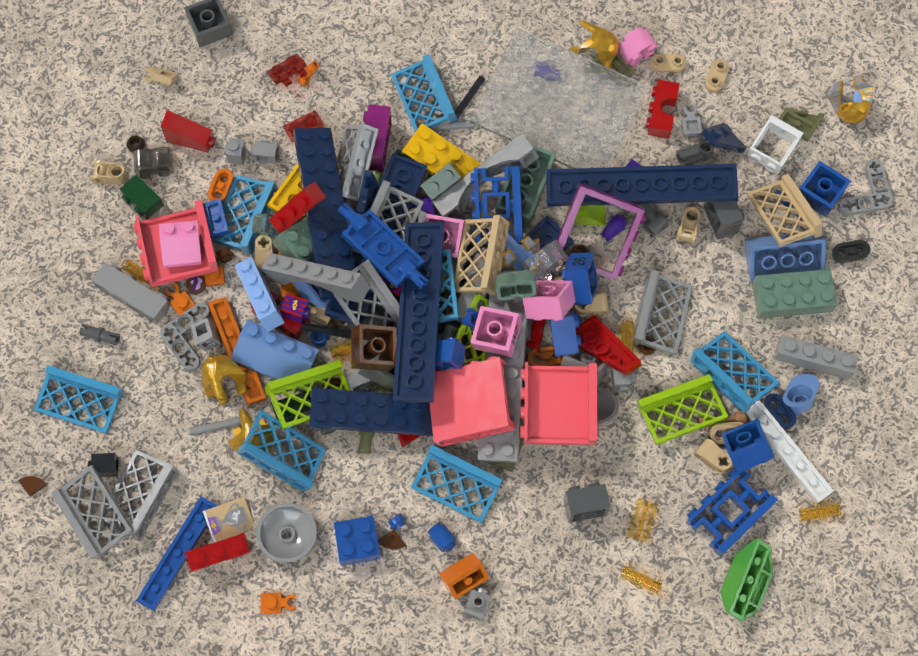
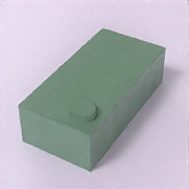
(532, 186)

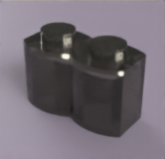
(153, 162)

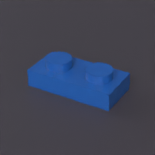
(216, 218)

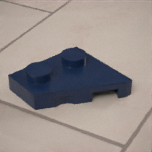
(723, 137)
(368, 191)

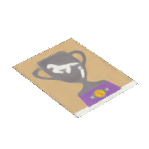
(228, 519)

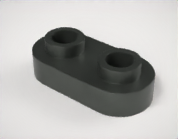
(850, 252)

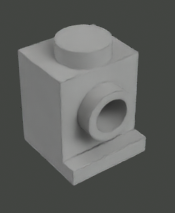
(235, 151)
(265, 151)
(205, 334)
(620, 381)
(357, 382)
(473, 610)

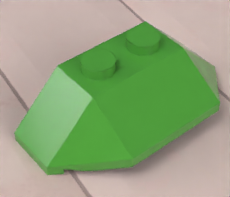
(747, 580)

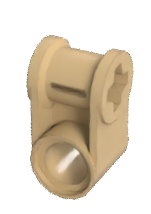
(105, 173)
(688, 228)
(262, 254)
(598, 306)
(713, 455)

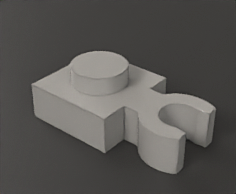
(690, 124)

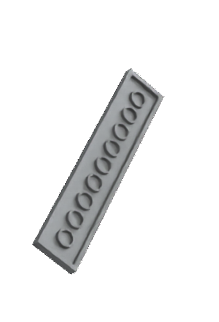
(505, 446)

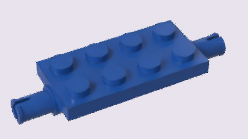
(382, 247)

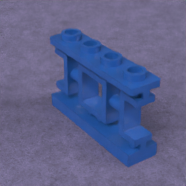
(511, 204)
(742, 521)

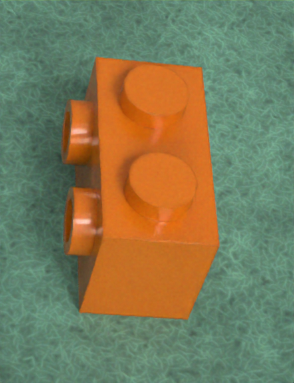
(464, 575)

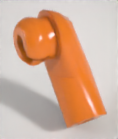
(311, 69)

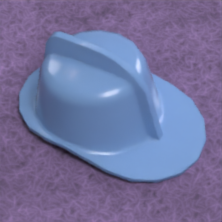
(801, 393)

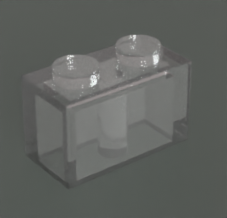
(545, 260)

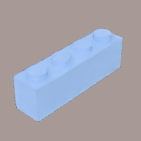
(259, 294)

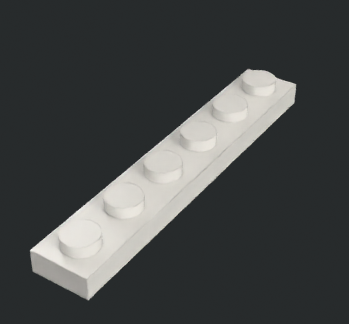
(790, 453)

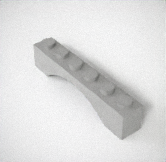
(455, 199)
(342, 282)

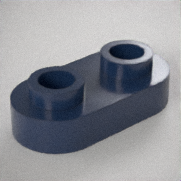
(780, 411)

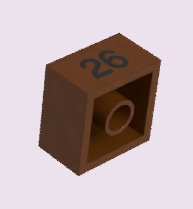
(373, 347)

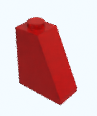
(186, 133)

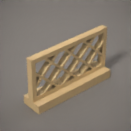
(798, 206)
(493, 254)

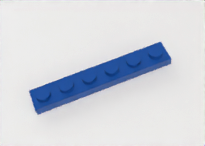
(174, 557)

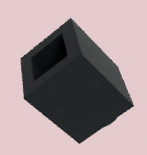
(105, 464)

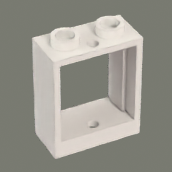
(782, 130)

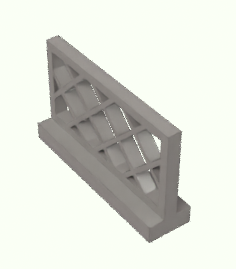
(359, 156)
(383, 197)
(380, 292)
(645, 312)
(153, 497)
(78, 521)

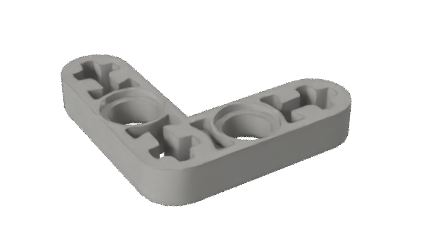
(877, 193)
(180, 331)

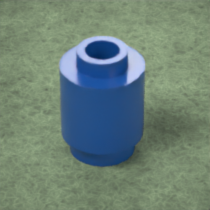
(442, 537)

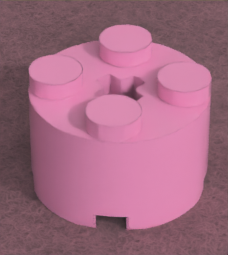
(637, 45)

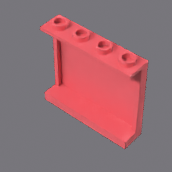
(152, 257)
(470, 402)
(559, 405)

